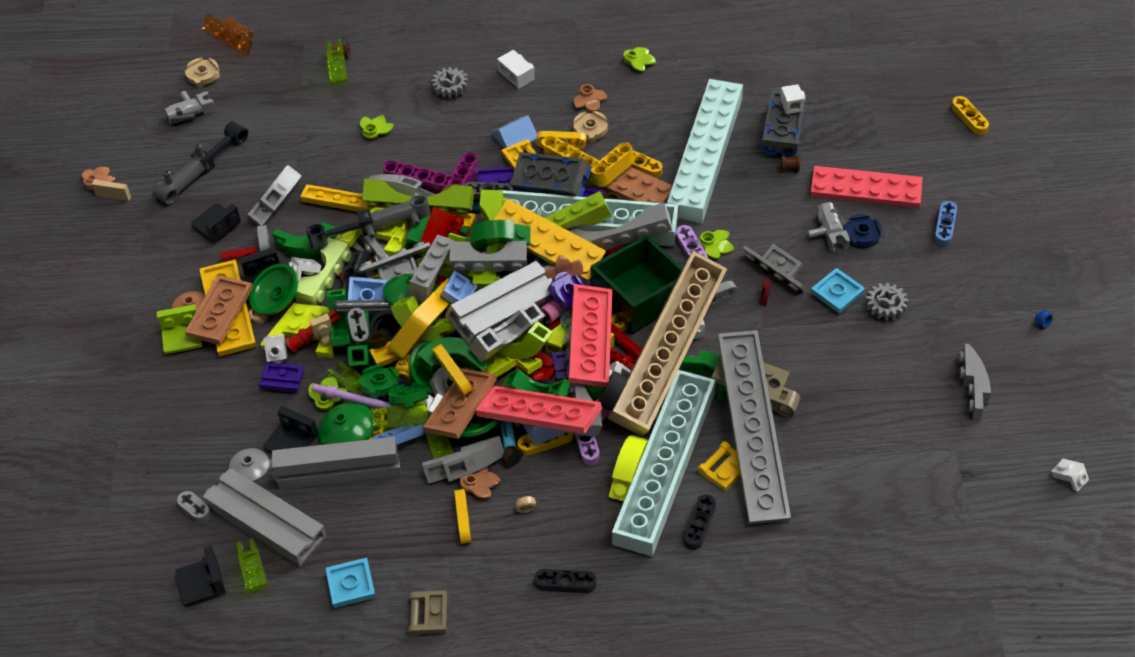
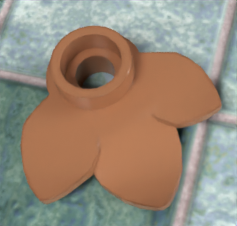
(589, 98)
(99, 173)
(564, 265)
(480, 483)

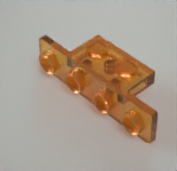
(230, 32)

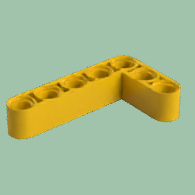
(601, 171)
(419, 322)

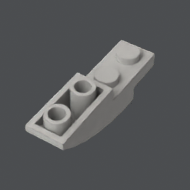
(403, 184)
(274, 196)
(976, 379)
(467, 461)

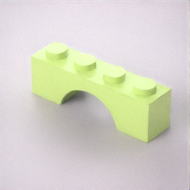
(312, 289)

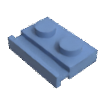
(457, 288)

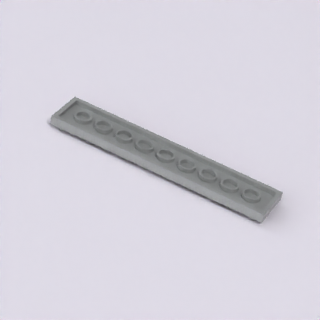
(753, 428)

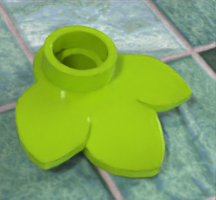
(638, 58)
(375, 127)
(716, 243)
(319, 398)

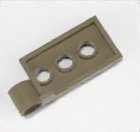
(782, 399)

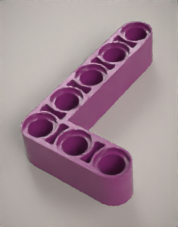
(436, 181)

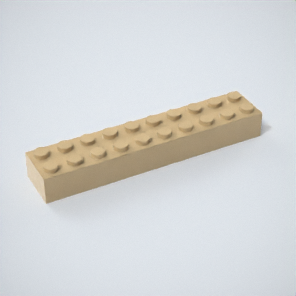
(667, 344)

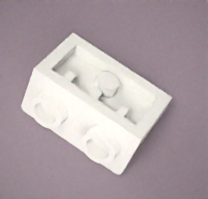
(308, 266)

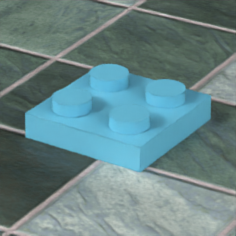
(837, 290)
(350, 582)

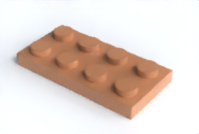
(639, 186)
(219, 310)
(457, 410)

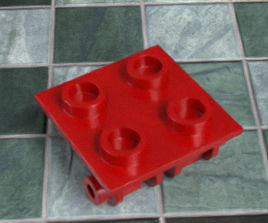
(441, 224)

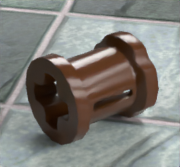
(346, 48)
(790, 163)

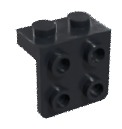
(217, 221)

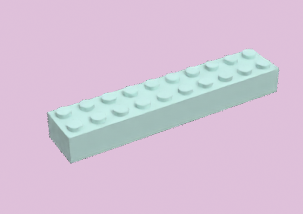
(705, 150)
(621, 211)
(663, 463)

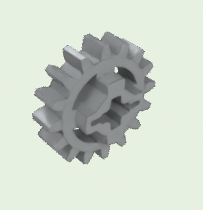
(450, 82)
(887, 301)

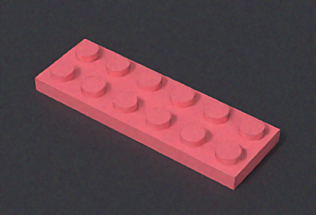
(866, 187)
(590, 336)
(539, 409)

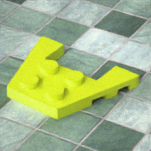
(394, 234)
(299, 317)
(500, 364)

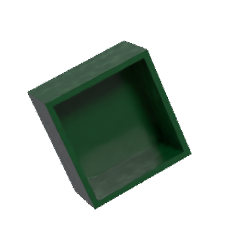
(639, 281)

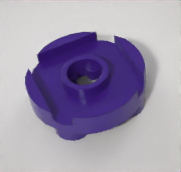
(558, 289)

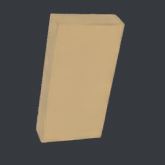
(111, 190)

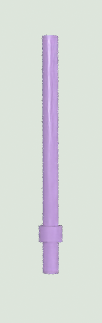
(333, 392)

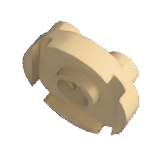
(209, 74)
(592, 133)

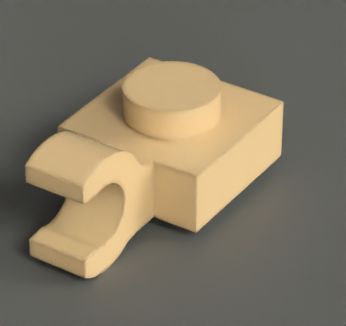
(321, 327)

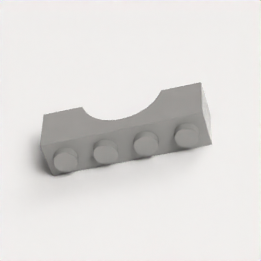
(510, 258)
(428, 270)
(495, 339)

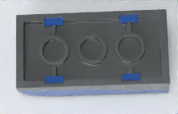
(781, 129)
(550, 174)

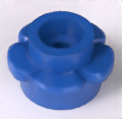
(1043, 318)

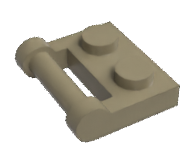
(435, 613)

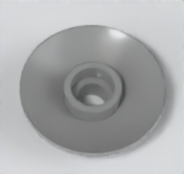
(255, 468)

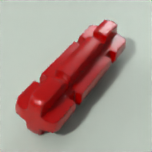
(237, 253)

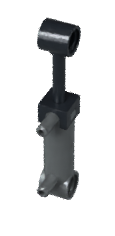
(200, 162)
(369, 221)

